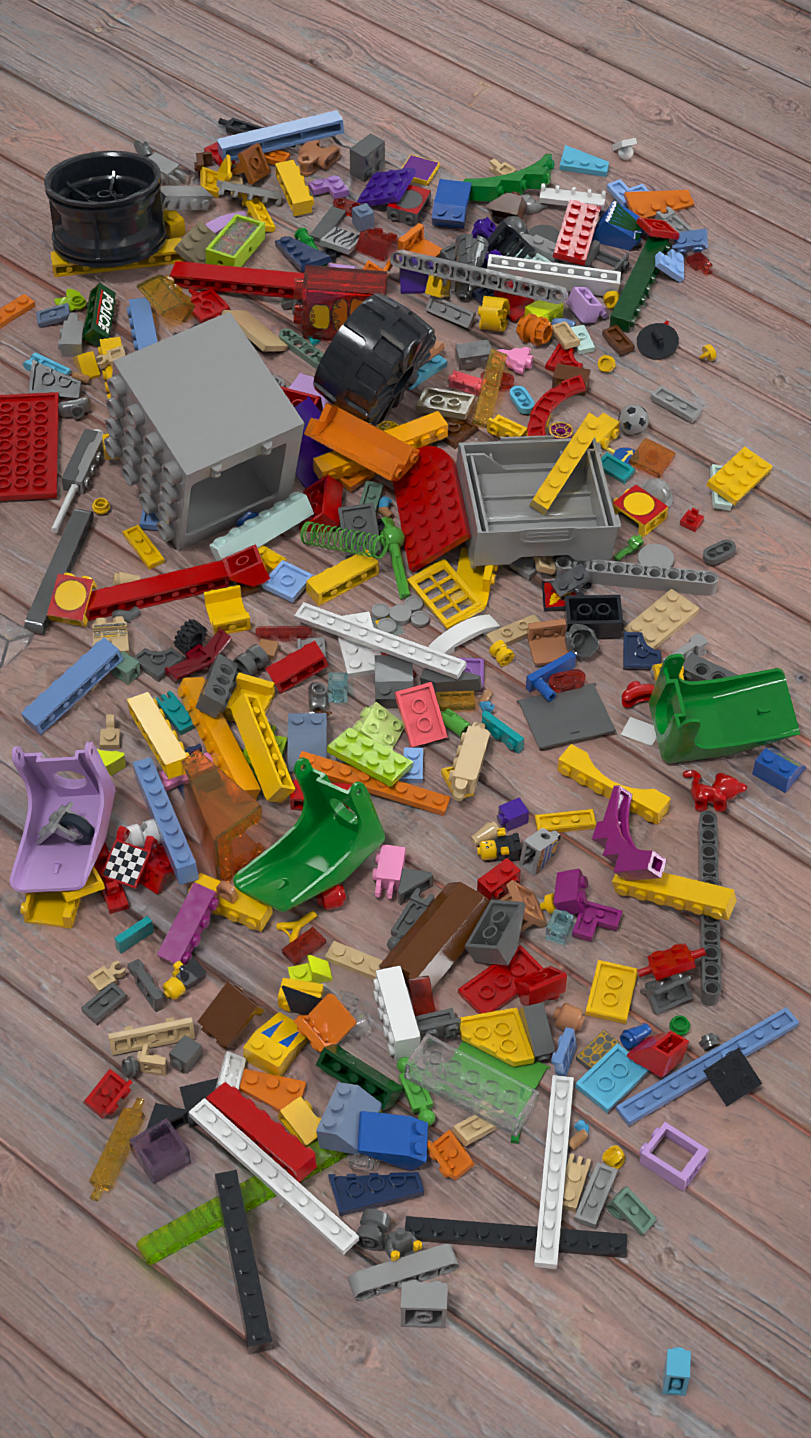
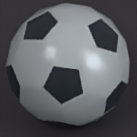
(633, 419)

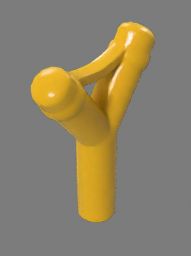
(296, 926)

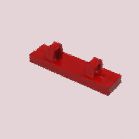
(113, 892)

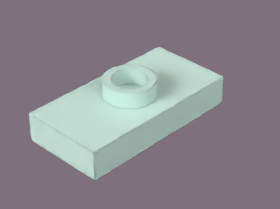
(586, 344)

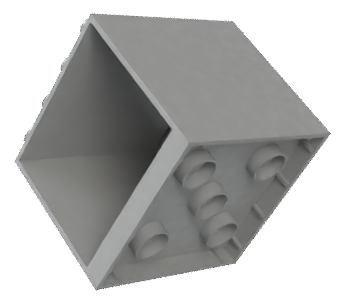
(202, 430)

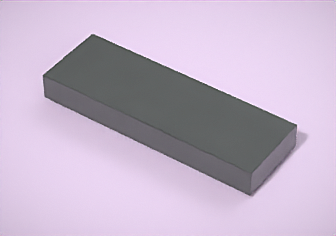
(328, 222)

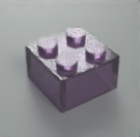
(160, 1151)

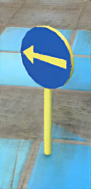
(622, 454)

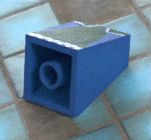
(618, 228)

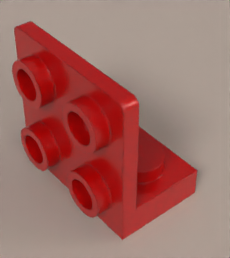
(156, 870)

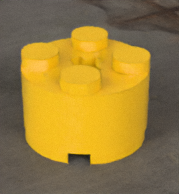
(494, 314)

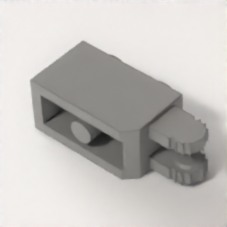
(71, 336)

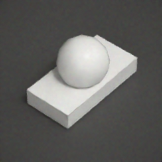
(624, 148)

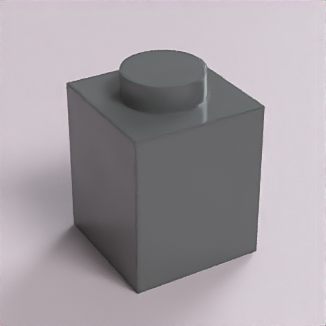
(185, 1054)

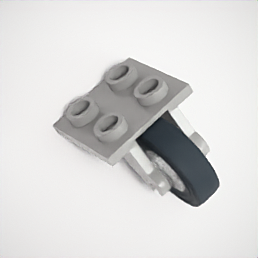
(70, 827)

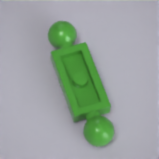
(417, 1096)

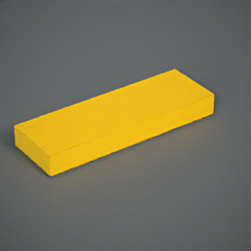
(143, 547)
(566, 821)

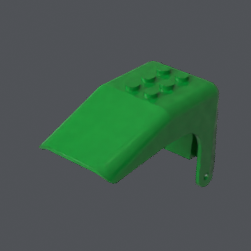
(719, 714)
(319, 848)

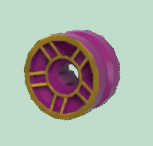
(561, 430)

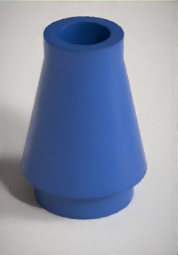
(634, 1036)

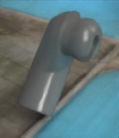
(127, 615)

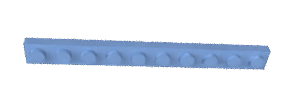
(693, 1074)

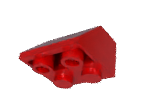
(660, 1052)

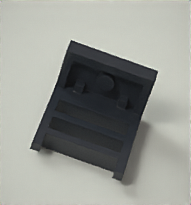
(505, 238)

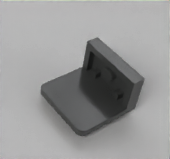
(438, 1024)

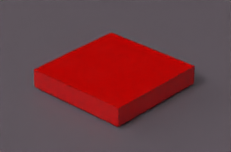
(657, 228)

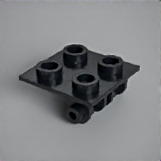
(732, 1076)

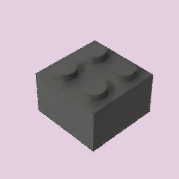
(367, 157)

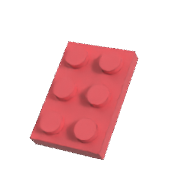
(420, 714)

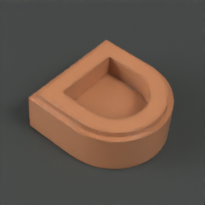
(226, 891)

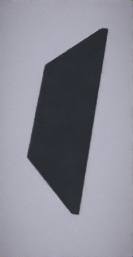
(299, 1001)

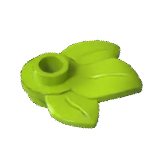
(74, 300)

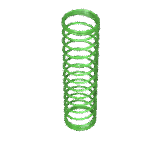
(312, 536)

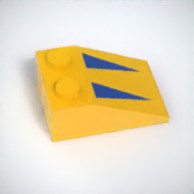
(274, 1045)

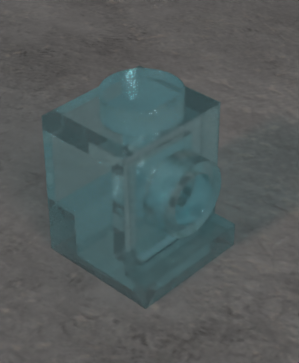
(559, 926)

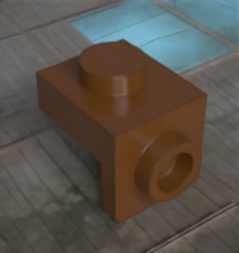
(202, 160)

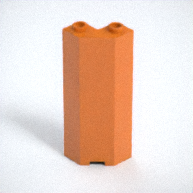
(362, 442)

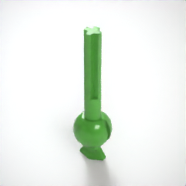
(395, 541)

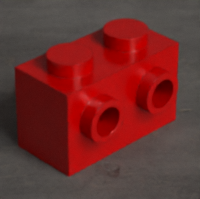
(494, 882)

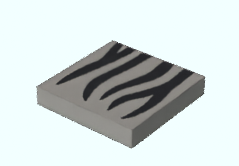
(340, 240)

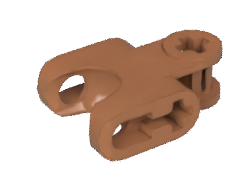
(313, 157)

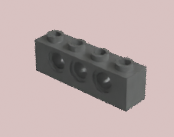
(701, 669)
(217, 686)

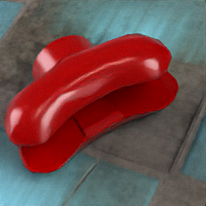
(636, 693)

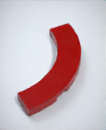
(549, 401)

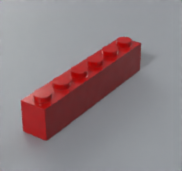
(264, 1132)

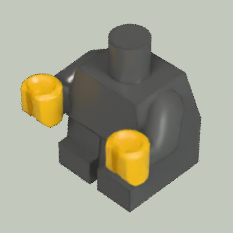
(400, 1244)

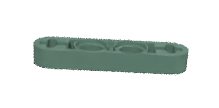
(291, 338)

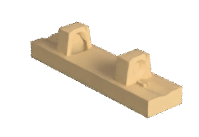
(153, 1035)

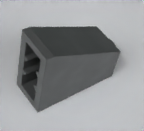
(537, 1030)

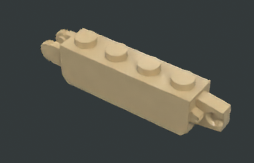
(470, 760)

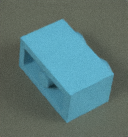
(676, 1371)

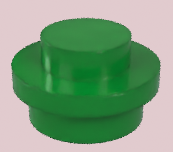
(679, 1025)

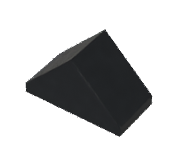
(175, 1115)

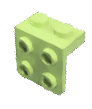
(379, 725)

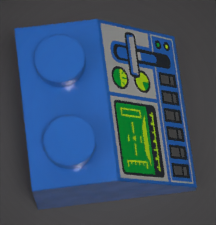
(777, 769)

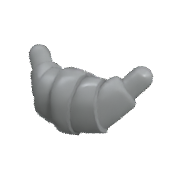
(532, 205)

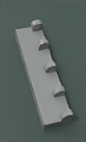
(250, 190)

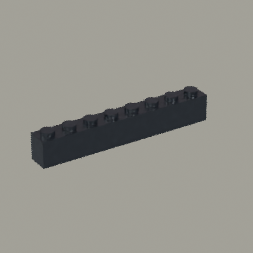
(243, 1262)

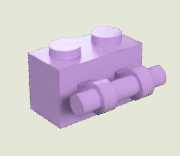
(585, 305)

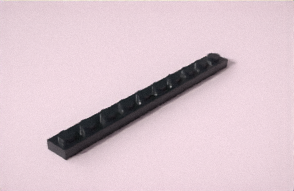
(514, 1236)

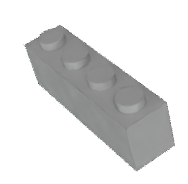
(185, 198)

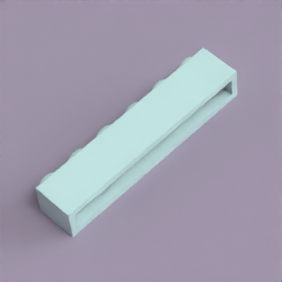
(264, 527)

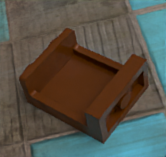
(229, 1015)

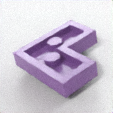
(333, 185)

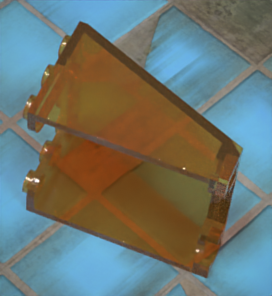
(220, 816)

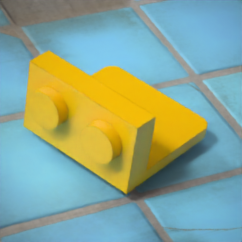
(209, 177)

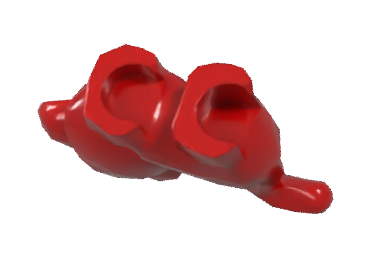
(721, 791)

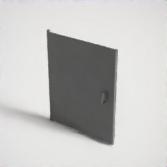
(568, 717)

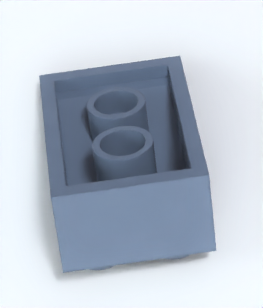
(308, 734)

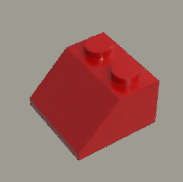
(247, 567)
(541, 986)

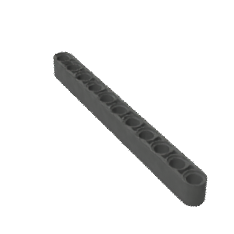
(709, 863)

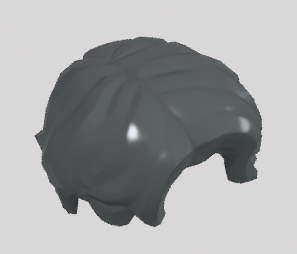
(581, 641)

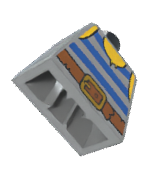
(538, 850)

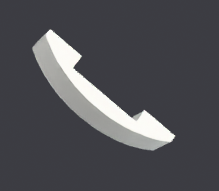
(463, 632)

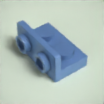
(691, 241)

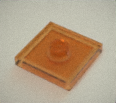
(652, 458)

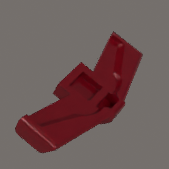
(199, 657)

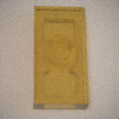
(456, 700)

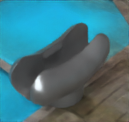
(75, 408)
(317, 696)

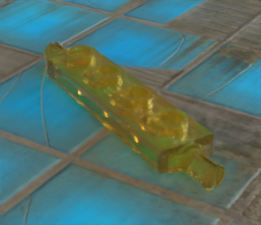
(116, 1149)

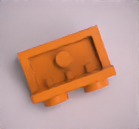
(450, 1155)

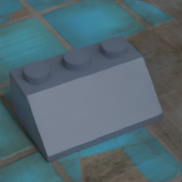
(340, 1121)

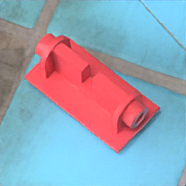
(465, 382)

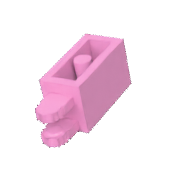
(389, 870)

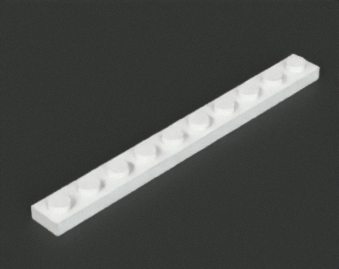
(380, 640)
(554, 1173)
(274, 1176)

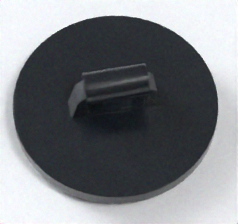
(657, 341)

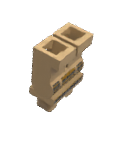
(113, 632)

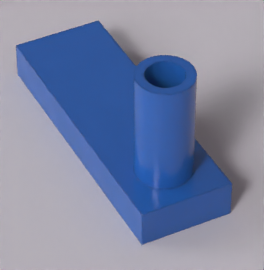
(540, 678)

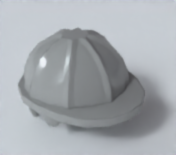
(659, 489)

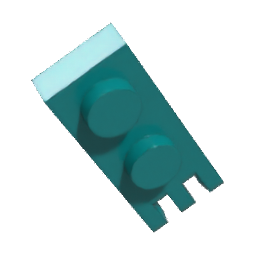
(175, 713)
(503, 732)

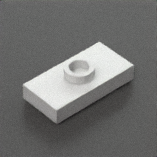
(231, 1070)

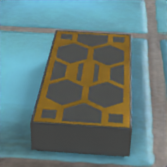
(596, 1049)

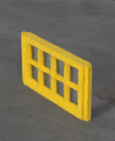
(445, 594)

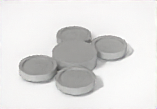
(400, 614)

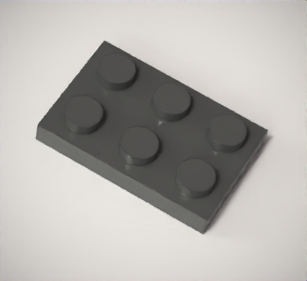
(362, 519)

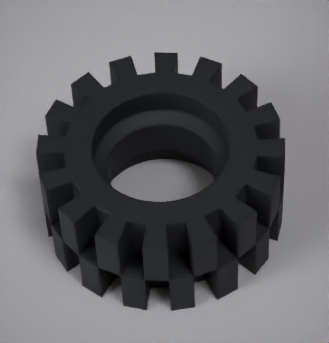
(190, 635)

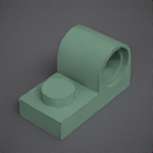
(628, 1207)

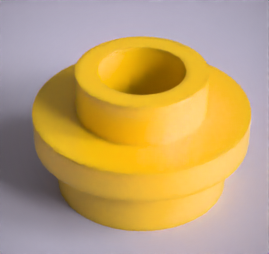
(101, 506)

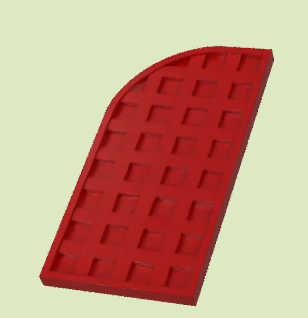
(431, 507)

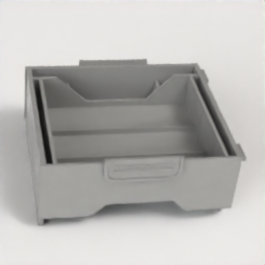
(502, 480)

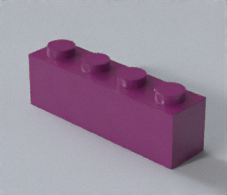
(188, 925)

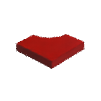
(562, 357)

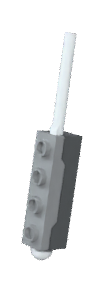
(80, 469)

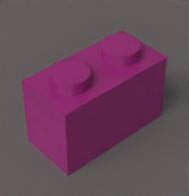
(570, 891)

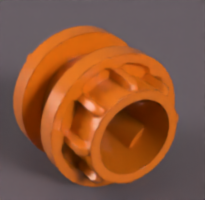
(534, 329)

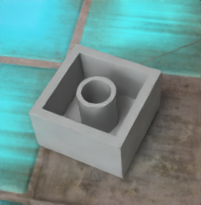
(423, 1304)

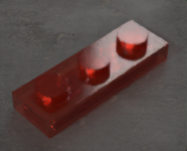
(283, 631)

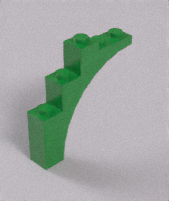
(528, 178)

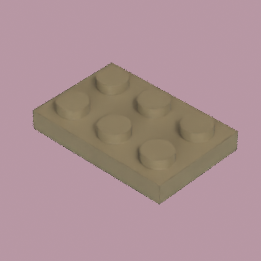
(193, 245)
(446, 402)

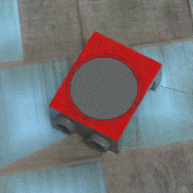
(409, 206)

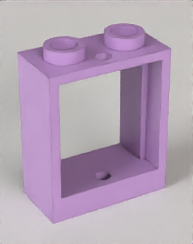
(665, 1171)

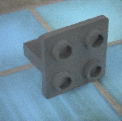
(667, 992)

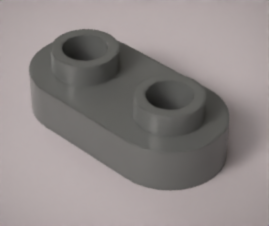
(719, 552)

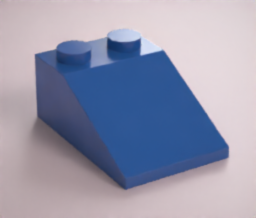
(451, 204)
(393, 1139)

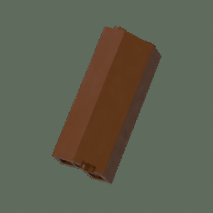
(438, 934)

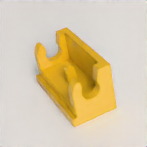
(436, 288)

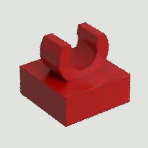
(692, 520)

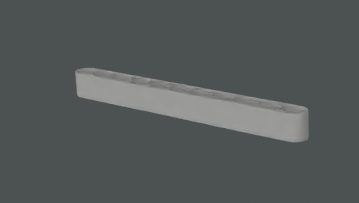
(486, 275)

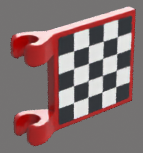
(126, 860)

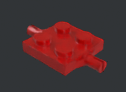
(207, 304)
(671, 961)

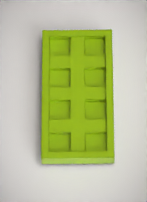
(369, 756)

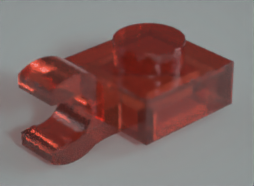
(699, 261)

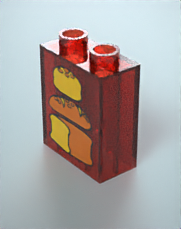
(331, 297)

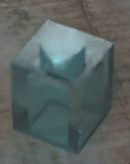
(338, 687)

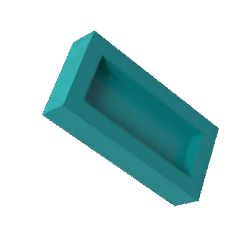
(616, 468)
(134, 934)

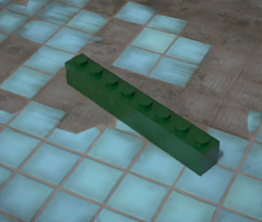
(638, 284)

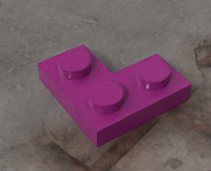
(594, 916)

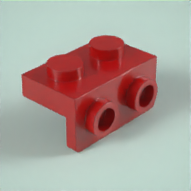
(107, 1093)

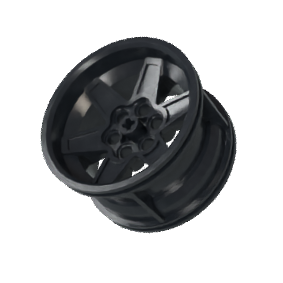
(106, 208)

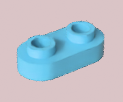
(521, 399)

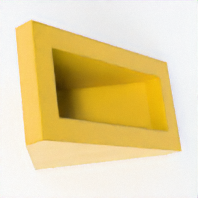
(87, 365)

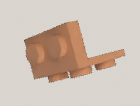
(547, 640)

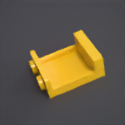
(251, 685)

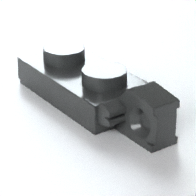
(146, 985)

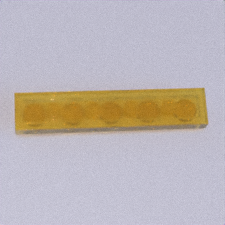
(489, 387)

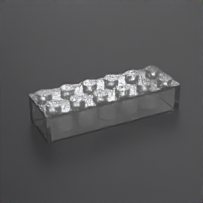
(471, 1084)

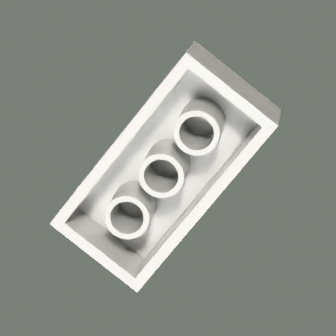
(396, 1012)

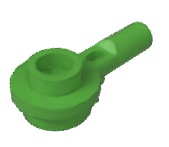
(634, 542)

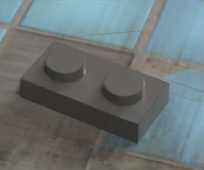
(104, 1003)

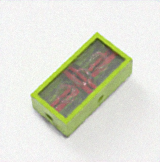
(236, 242)

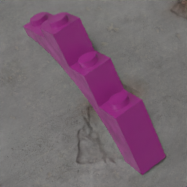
(619, 847)

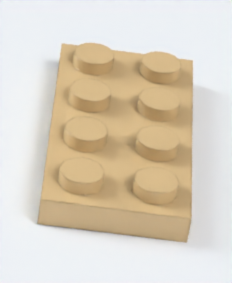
(663, 618)

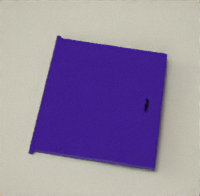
(309, 447)

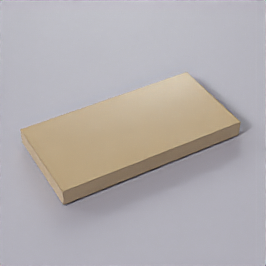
(257, 332)

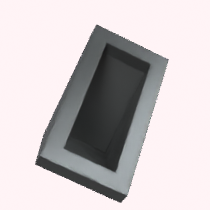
(410, 881)

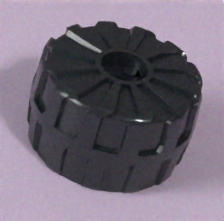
(374, 358)

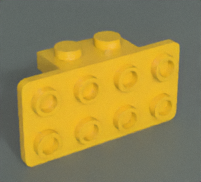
(477, 579)

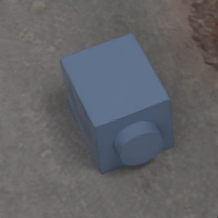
(363, 217)

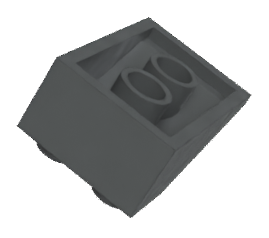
(391, 676)
(497, 933)

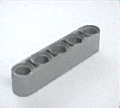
(390, 1275)

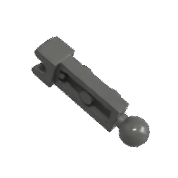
(408, 917)

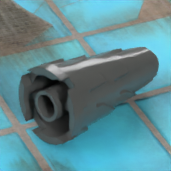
(469, 252)

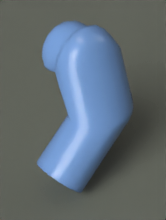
(558, 320)

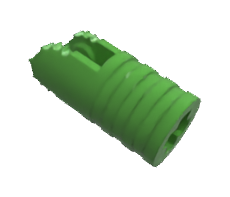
(454, 722)

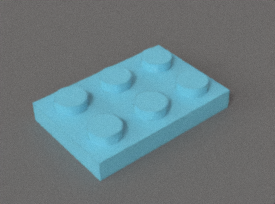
(611, 1078)

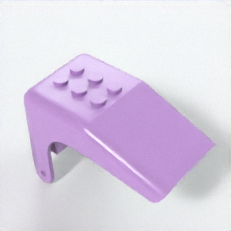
(57, 861)

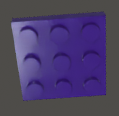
(387, 186)

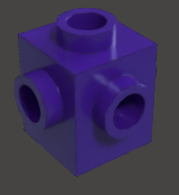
(483, 228)

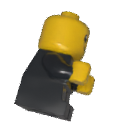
(501, 848)
(183, 978)

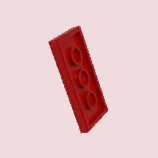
(496, 985)

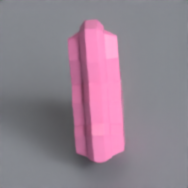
(518, 359)

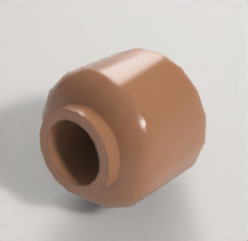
(569, 1017)

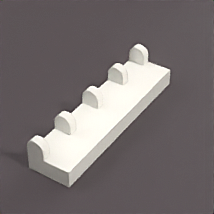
(562, 197)

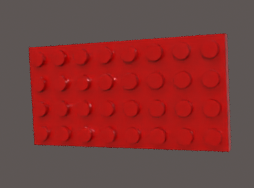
(29, 446)

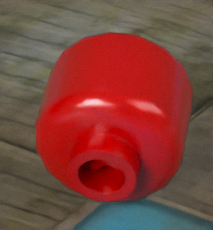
(332, 898)

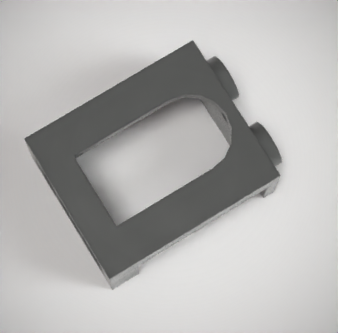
(595, 253)

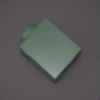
(127, 669)

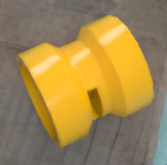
(501, 653)

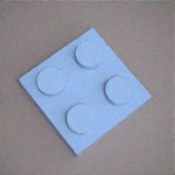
(287, 581)

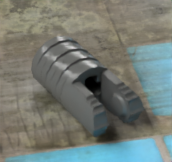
(142, 149)

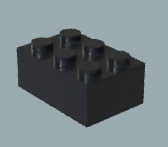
(597, 612)

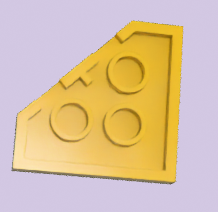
(499, 1035)

